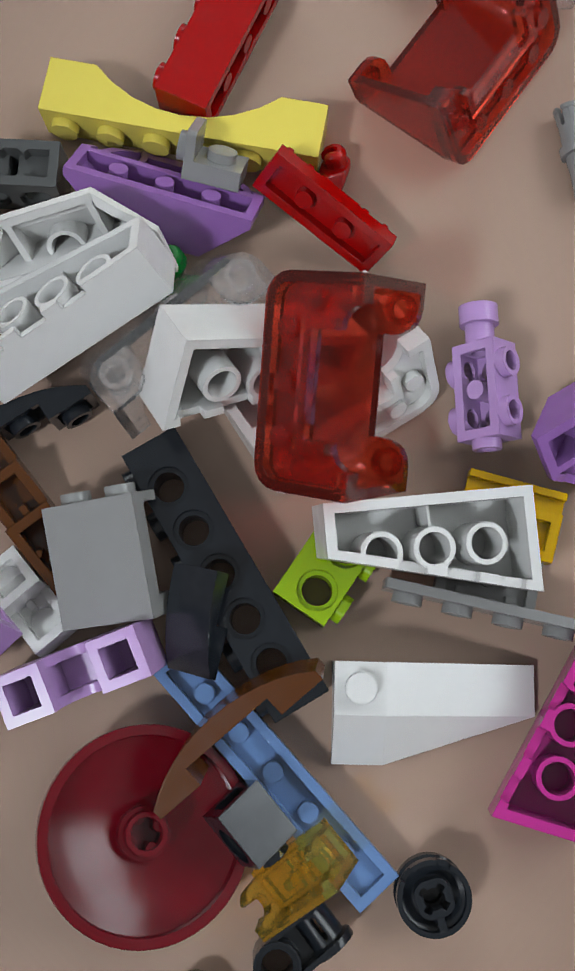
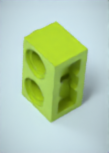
(335, 574)

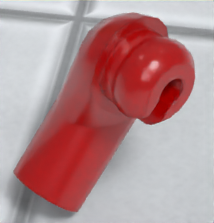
(335, 164)

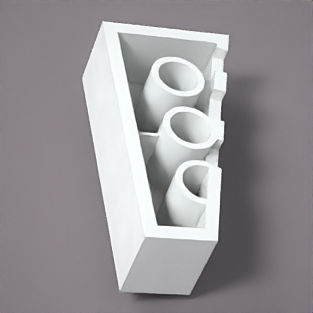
(450, 535)

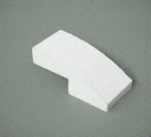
(30, 603)

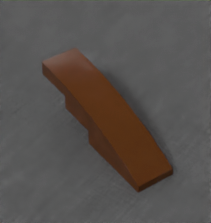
(21, 511)

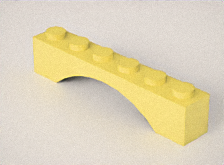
(88, 105)

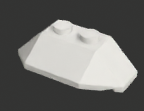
(56, 227)

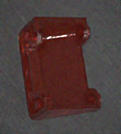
(460, 72)
(324, 383)

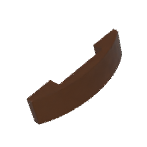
(280, 685)

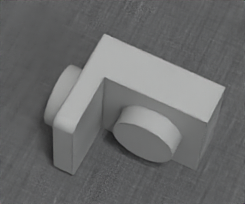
(210, 165)

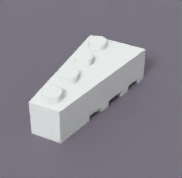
(79, 302)
(202, 360)

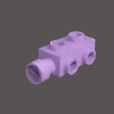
(484, 382)

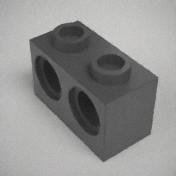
(31, 172)

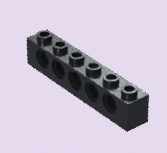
(167, 459)

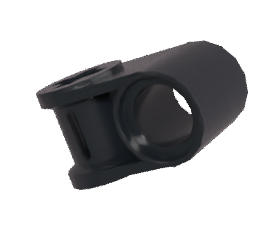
(305, 941)

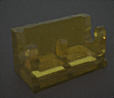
(301, 880)

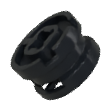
(432, 895)

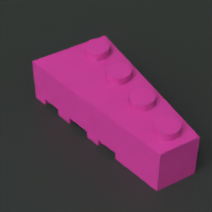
(541, 779)

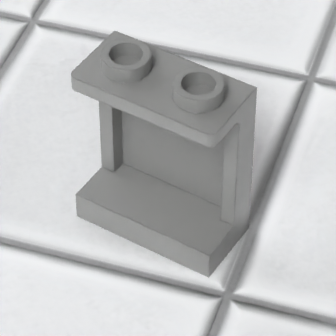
(103, 558)

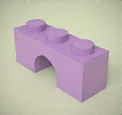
(80, 670)

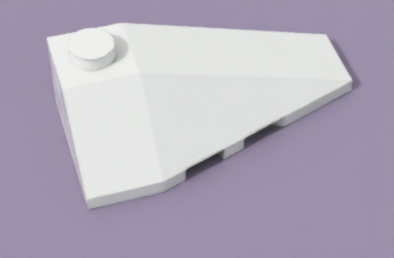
(413, 707)

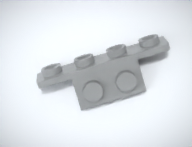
(460, 598)

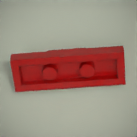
(324, 209)

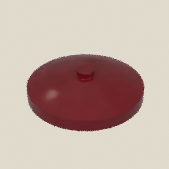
(117, 864)

